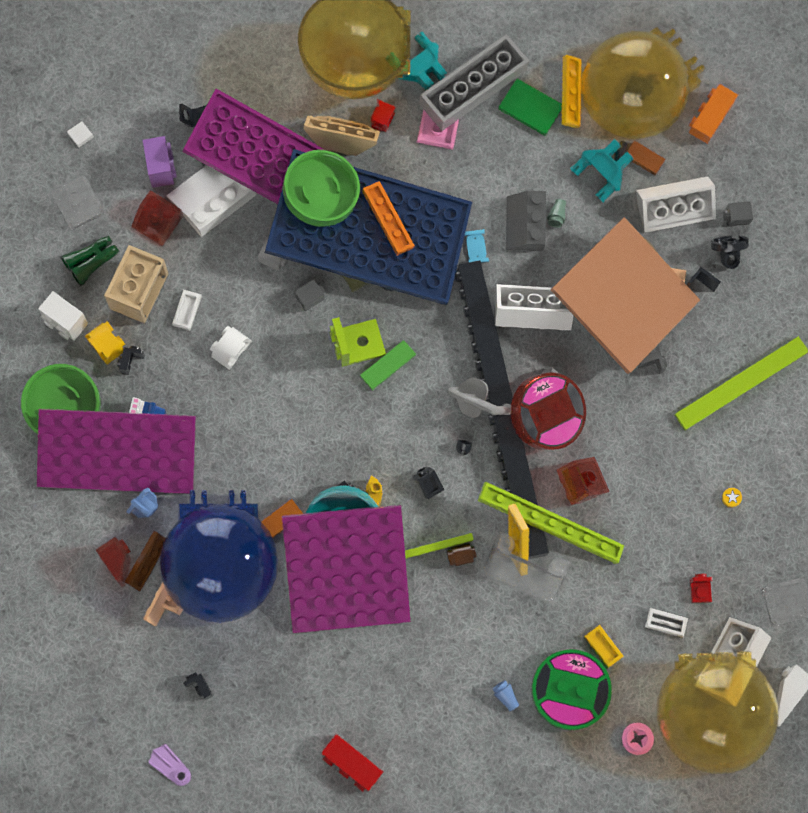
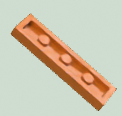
(388, 218)

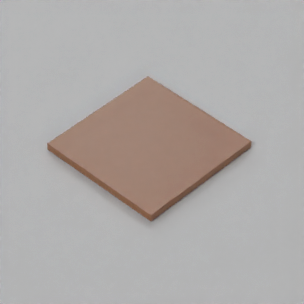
(625, 295)

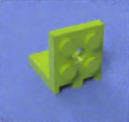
(346, 341)

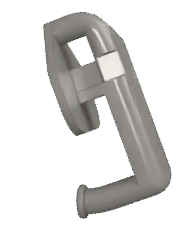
(472, 399)

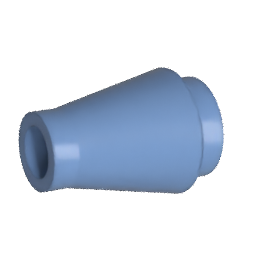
(505, 694)

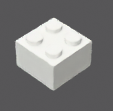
(63, 316)

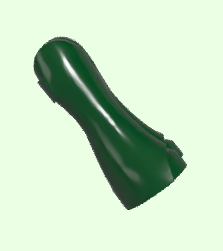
(84, 270)

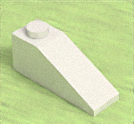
(791, 690)

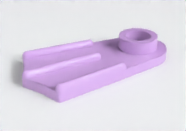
(169, 765)

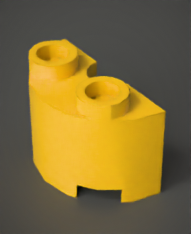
(105, 342)
(374, 490)

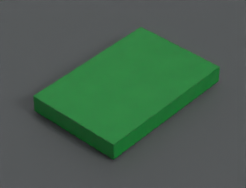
(530, 107)

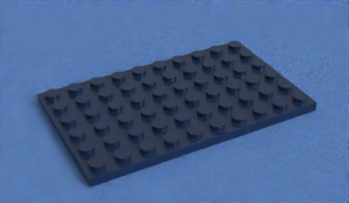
(363, 252)

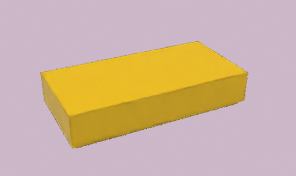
(603, 646)

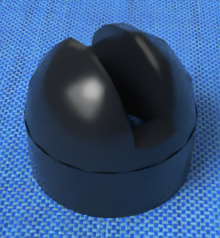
(463, 445)

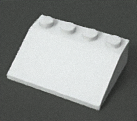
(209, 198)

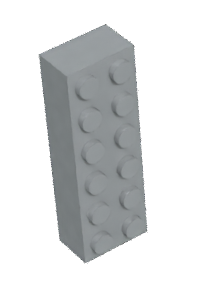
(474, 82)

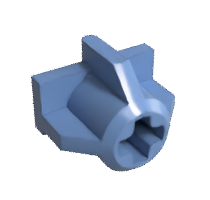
(144, 504)

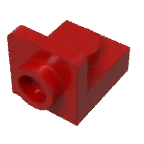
(701, 589)

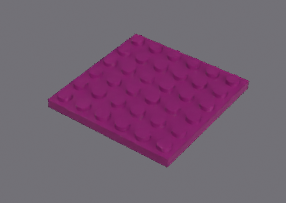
(346, 568)

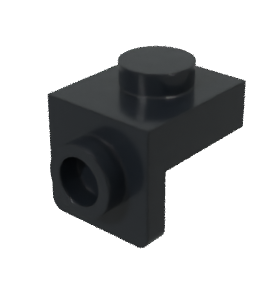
(124, 361)

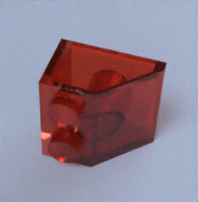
(157, 218)
(582, 480)
(116, 558)

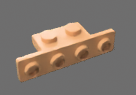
(159, 604)

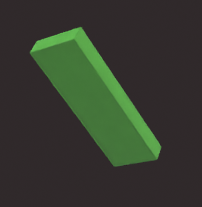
(388, 365)

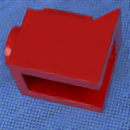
(382, 116)

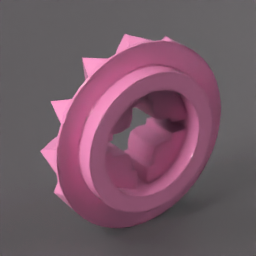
(646, 742)

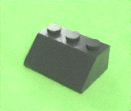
(526, 221)

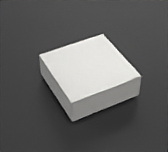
(80, 134)

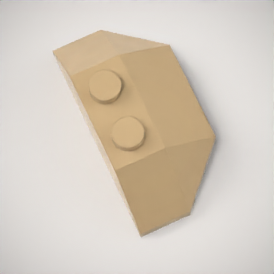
(340, 134)

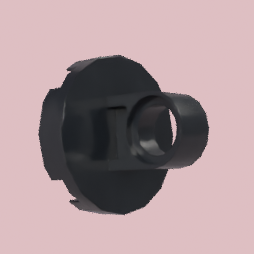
(730, 246)

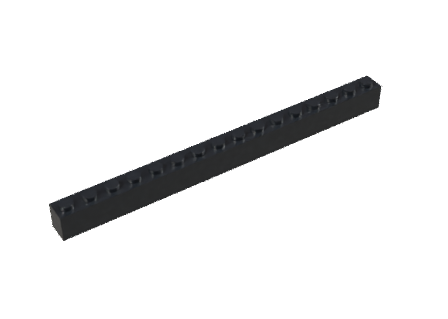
(494, 374)

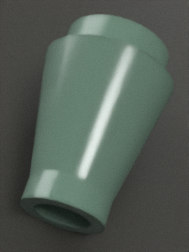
(557, 214)

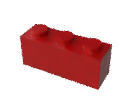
(351, 763)

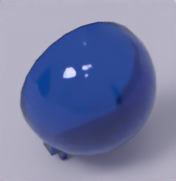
(218, 559)

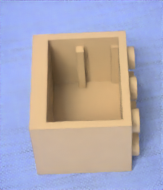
(136, 284)

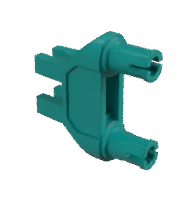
(425, 63)
(606, 165)

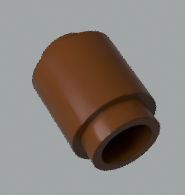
(461, 555)

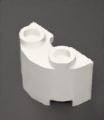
(229, 347)

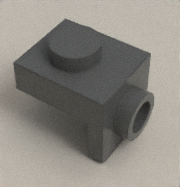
(654, 358)

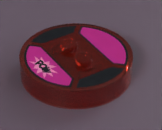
(548, 411)

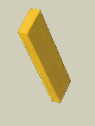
(571, 91)

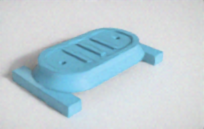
(476, 246)

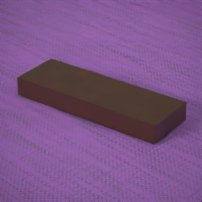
(145, 562)

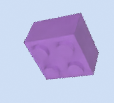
(159, 161)

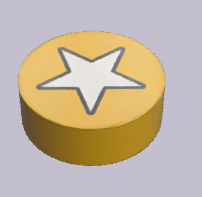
(731, 497)

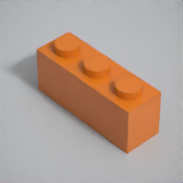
(712, 113)

